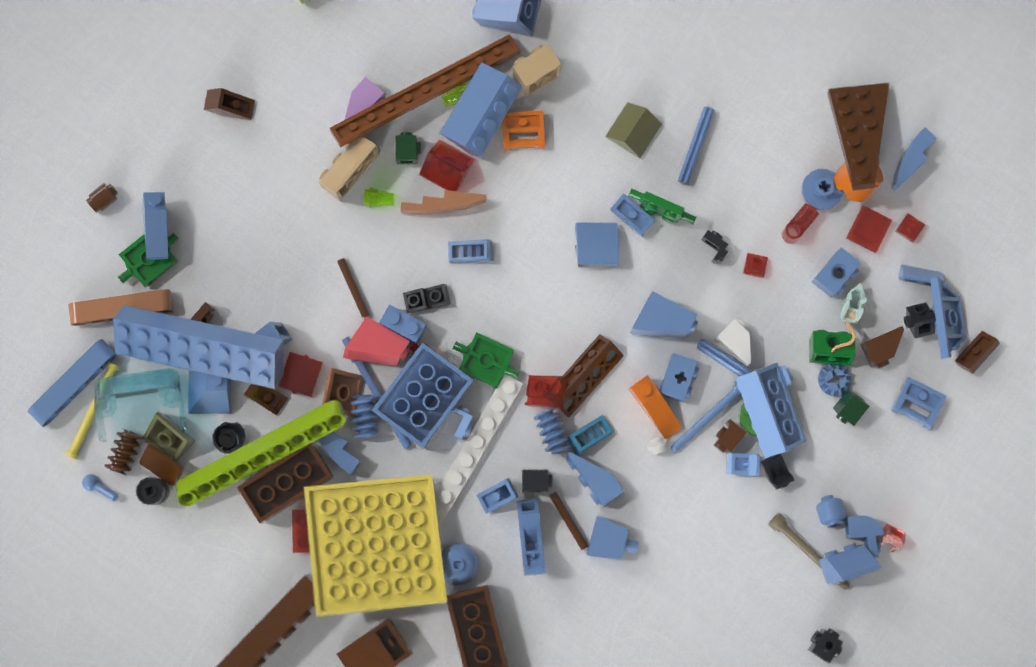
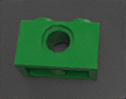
(821, 351)

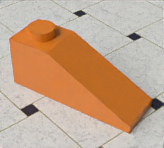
(655, 407)

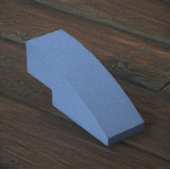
(912, 157)
(335, 447)

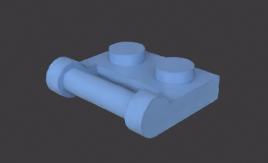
(922, 397)

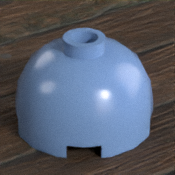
(466, 569)

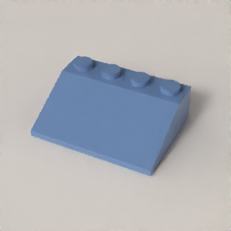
(422, 395)

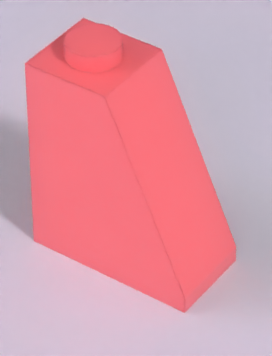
(376, 344)

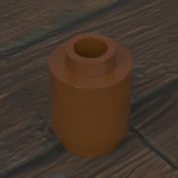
(102, 197)

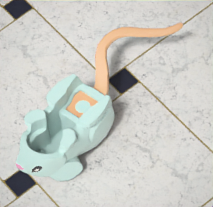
(852, 311)

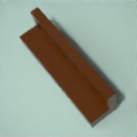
(583, 369)

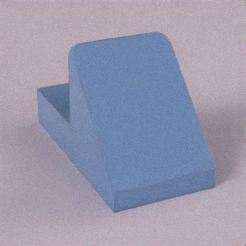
(497, 495)

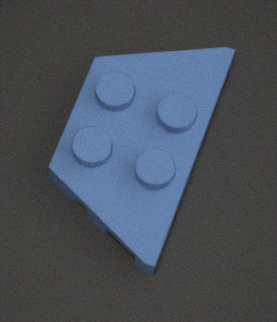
(949, 317)

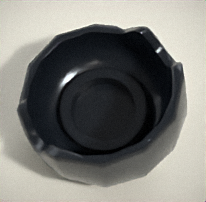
(228, 437)

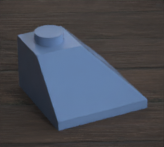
(208, 394)

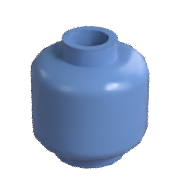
(831, 511)

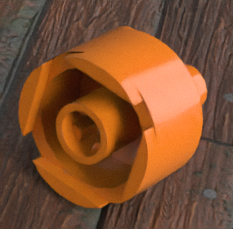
(843, 183)

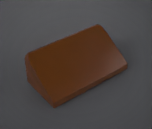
(161, 465)

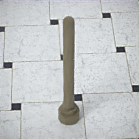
(778, 523)

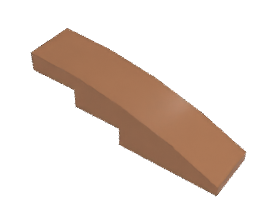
(451, 202)

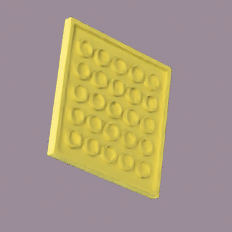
(374, 545)

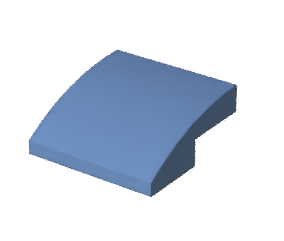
(597, 243)

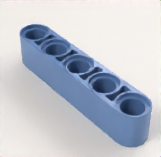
(72, 383)

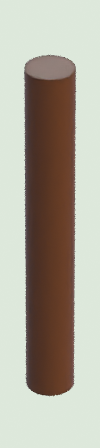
(353, 287)
(568, 520)

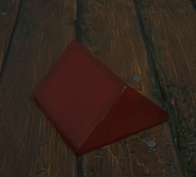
(446, 166)

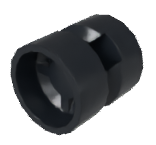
(152, 491)

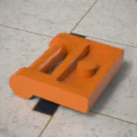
(523, 123)

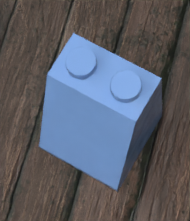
(507, 15)
(664, 319)

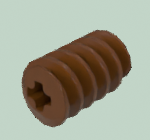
(123, 452)

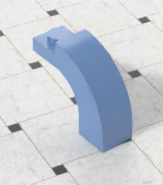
(531, 537)

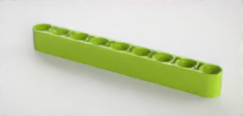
(260, 453)

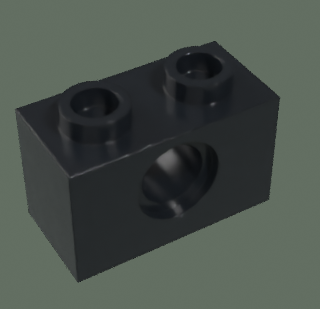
(536, 480)

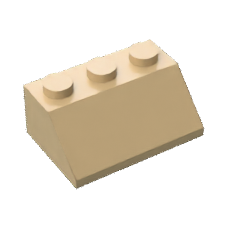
(348, 167)

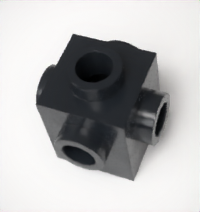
(920, 320)
(818, 647)

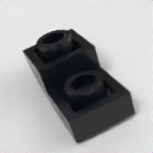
(426, 298)

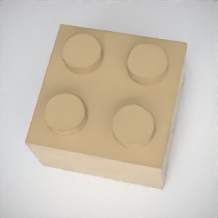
(536, 69)

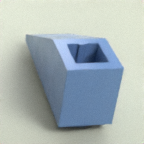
(600, 481)

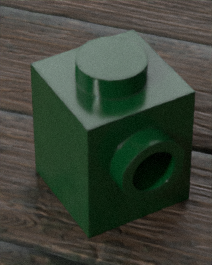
(407, 148)
(850, 407)

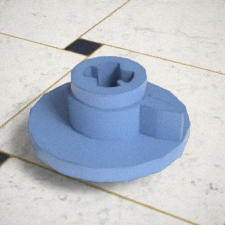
(820, 189)

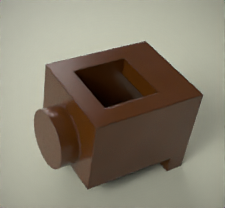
(729, 437)

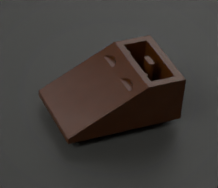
(377, 648)

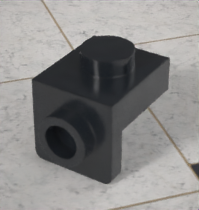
(715, 241)
(777, 471)

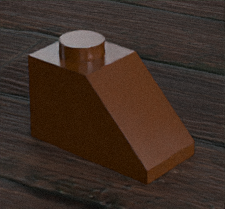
(229, 104)
(882, 348)

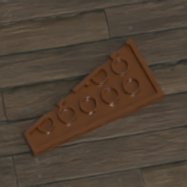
(859, 124)

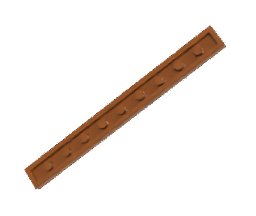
(423, 91)

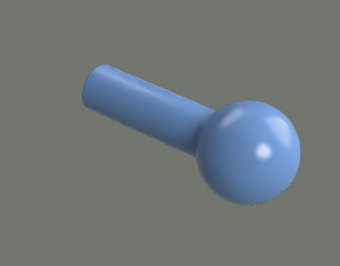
(91, 483)

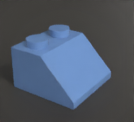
(847, 564)

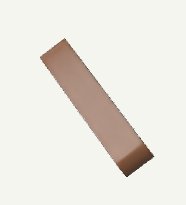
(106, 308)

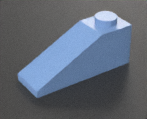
(155, 225)

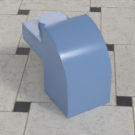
(868, 529)

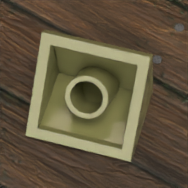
(634, 129)
(168, 436)

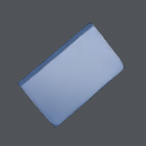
(918, 275)

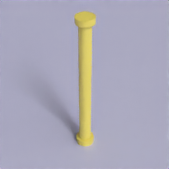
(88, 419)

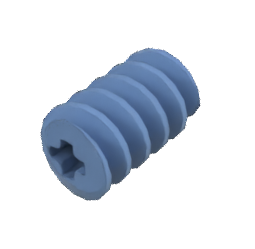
(365, 416)
(551, 431)

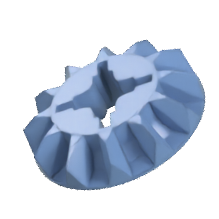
(831, 388)

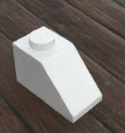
(736, 341)

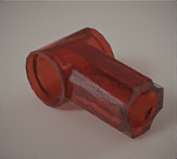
(800, 223)

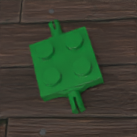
(656, 205)
(145, 270)
(486, 360)

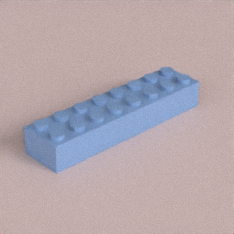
(199, 346)

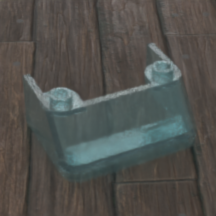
(164, 381)

